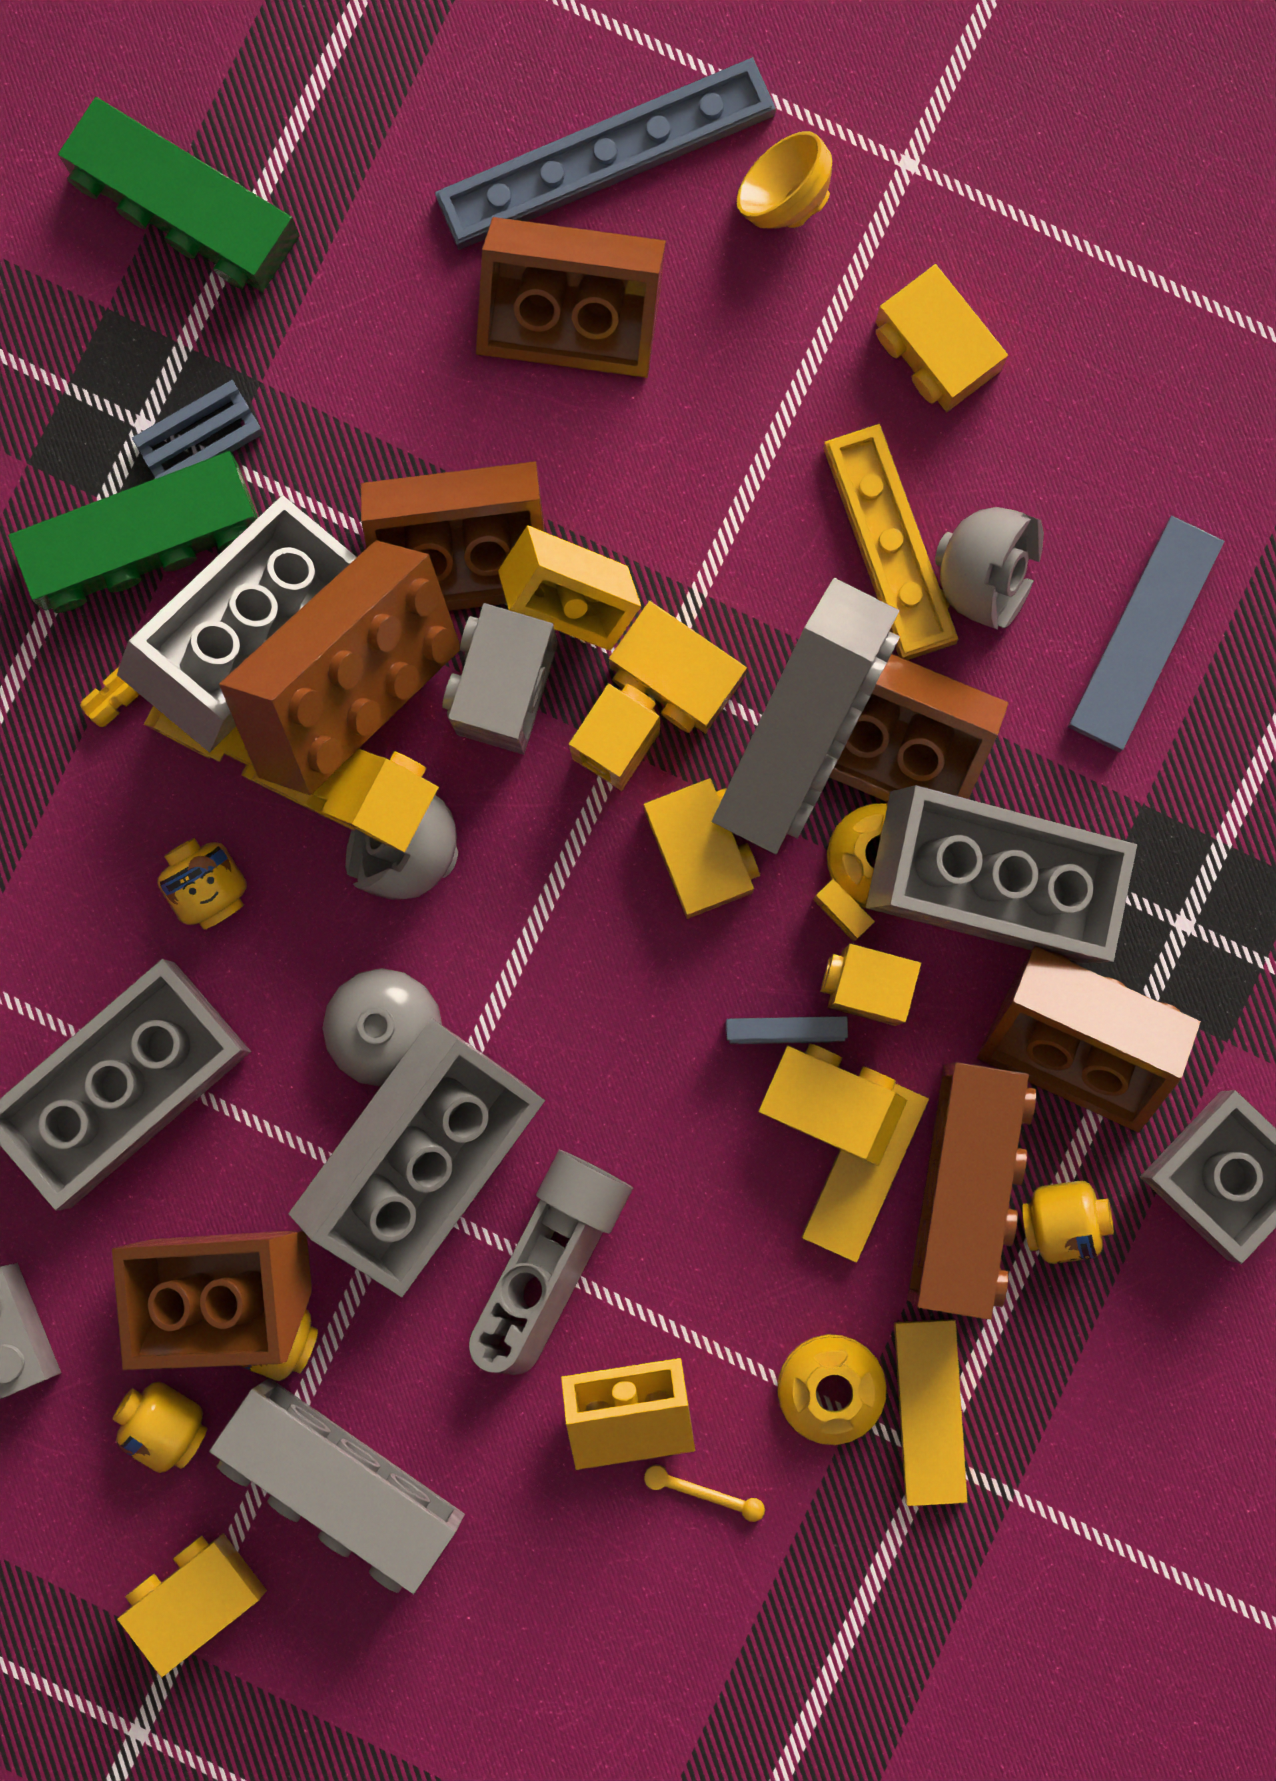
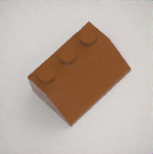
(569, 296)
(460, 520)
(920, 733)
(1090, 1039)
(211, 1299)

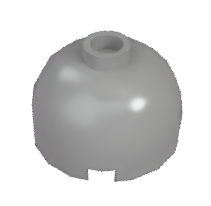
(987, 564)
(408, 873)
(376, 1022)

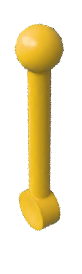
(657, 1477)

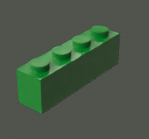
(178, 195)
(134, 533)

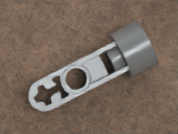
(576, 1203)

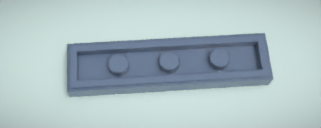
(1145, 634)

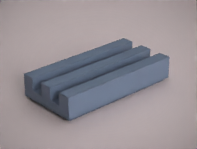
(190, 414)
(786, 1030)

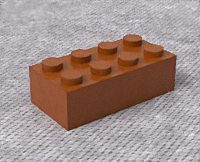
(341, 666)
(969, 1190)

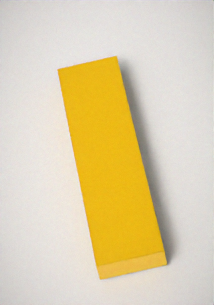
(890, 541)

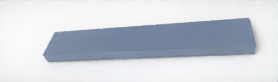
(607, 152)

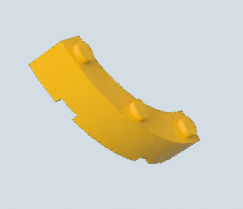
(364, 794)

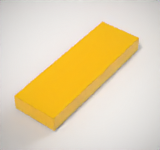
(858, 1188)
(930, 1412)

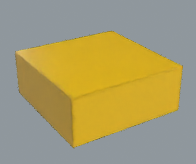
(843, 910)

